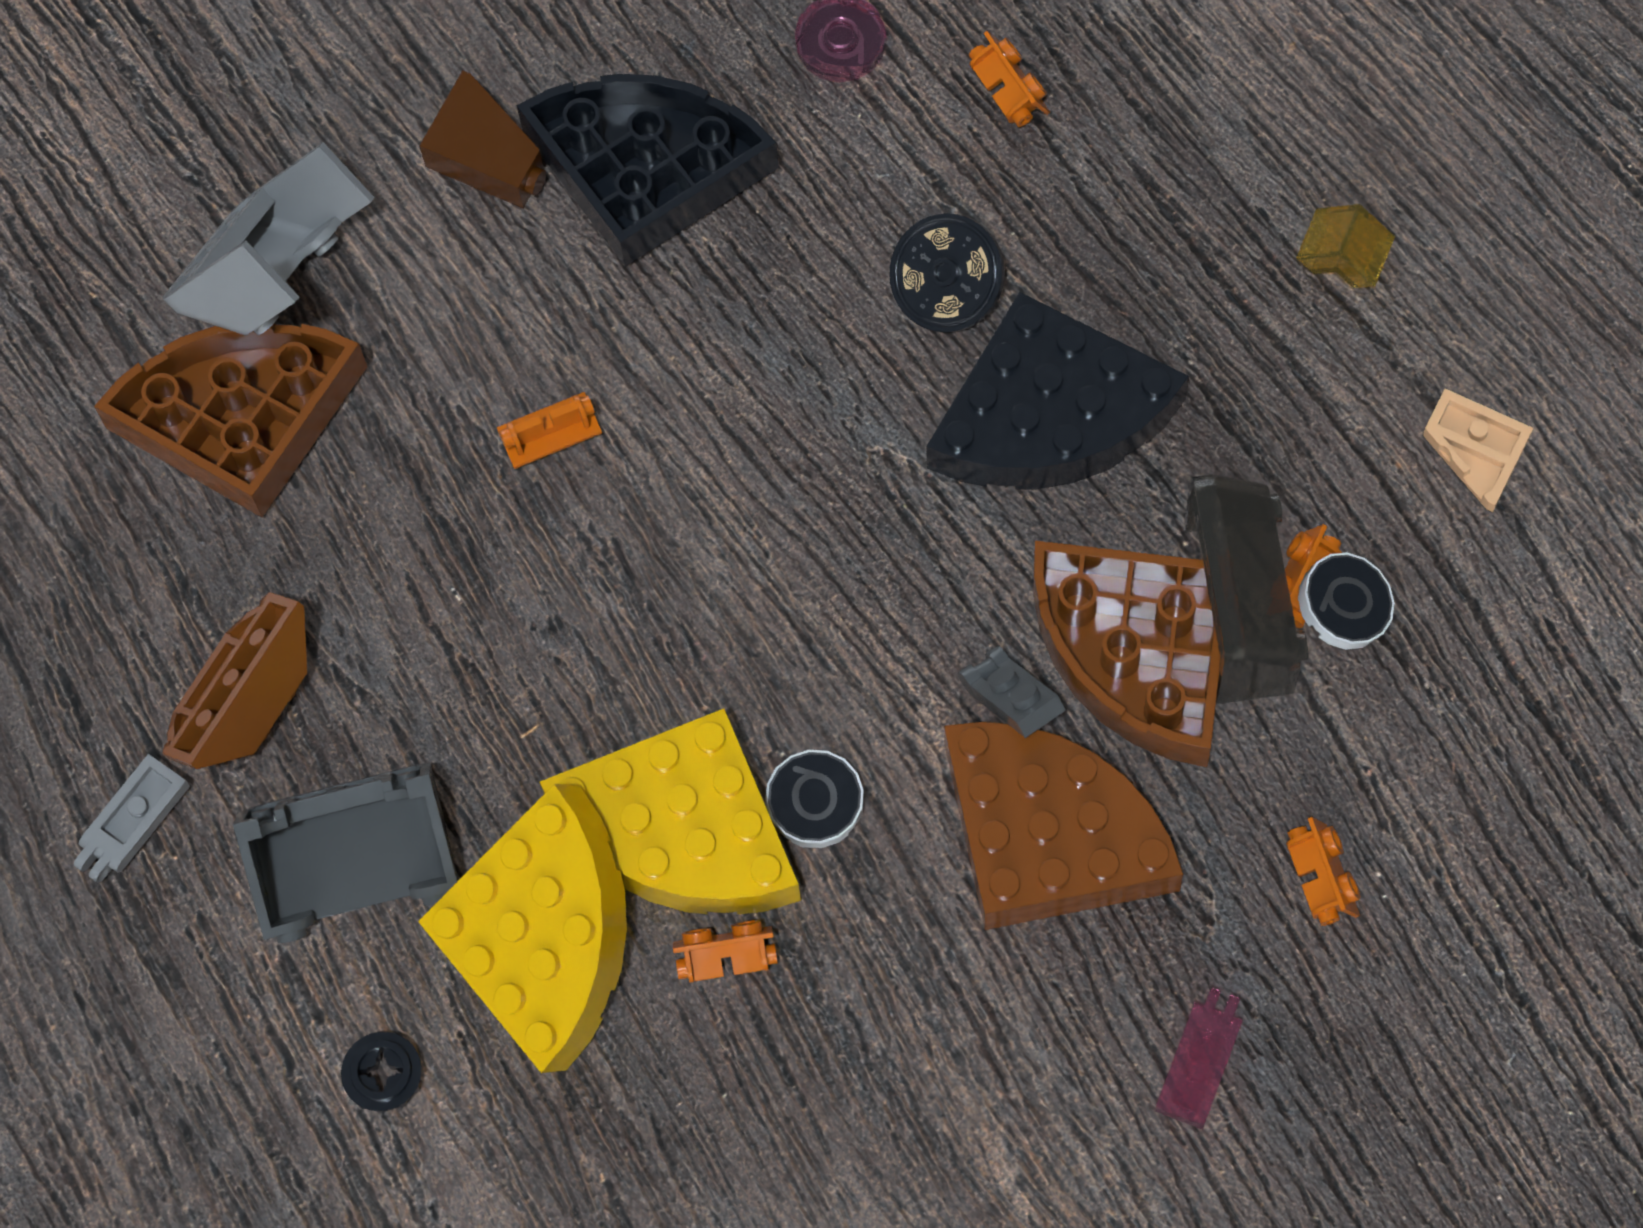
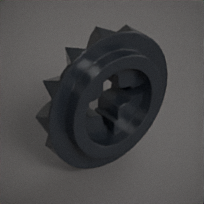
(365, 1057)

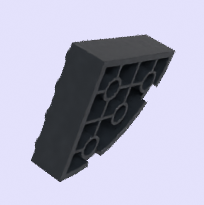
(646, 154)
(1052, 404)

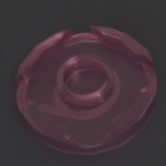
(840, 39)

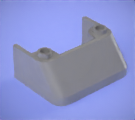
(245, 264)

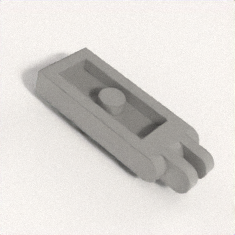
(130, 818)

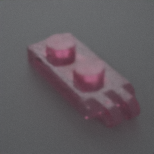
(1200, 1061)

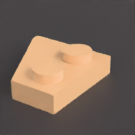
(1477, 444)

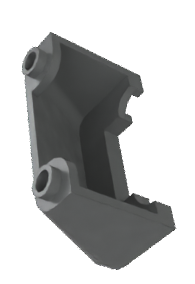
(345, 849)

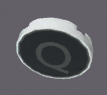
(1346, 600)
(814, 798)

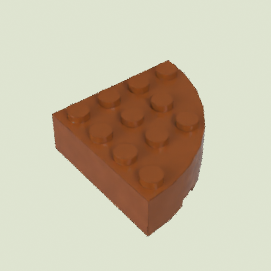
(235, 405)
(1133, 642)
(1052, 826)

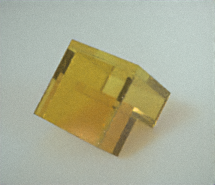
(1346, 243)

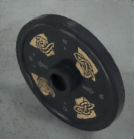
(947, 272)

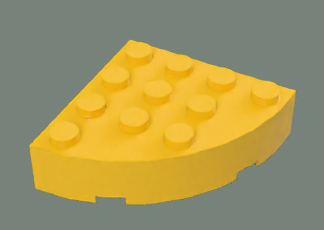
(688, 821)
(540, 927)

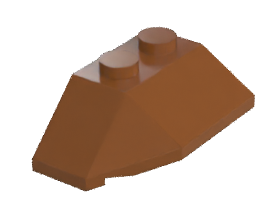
(241, 686)

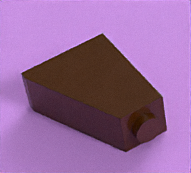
(482, 145)

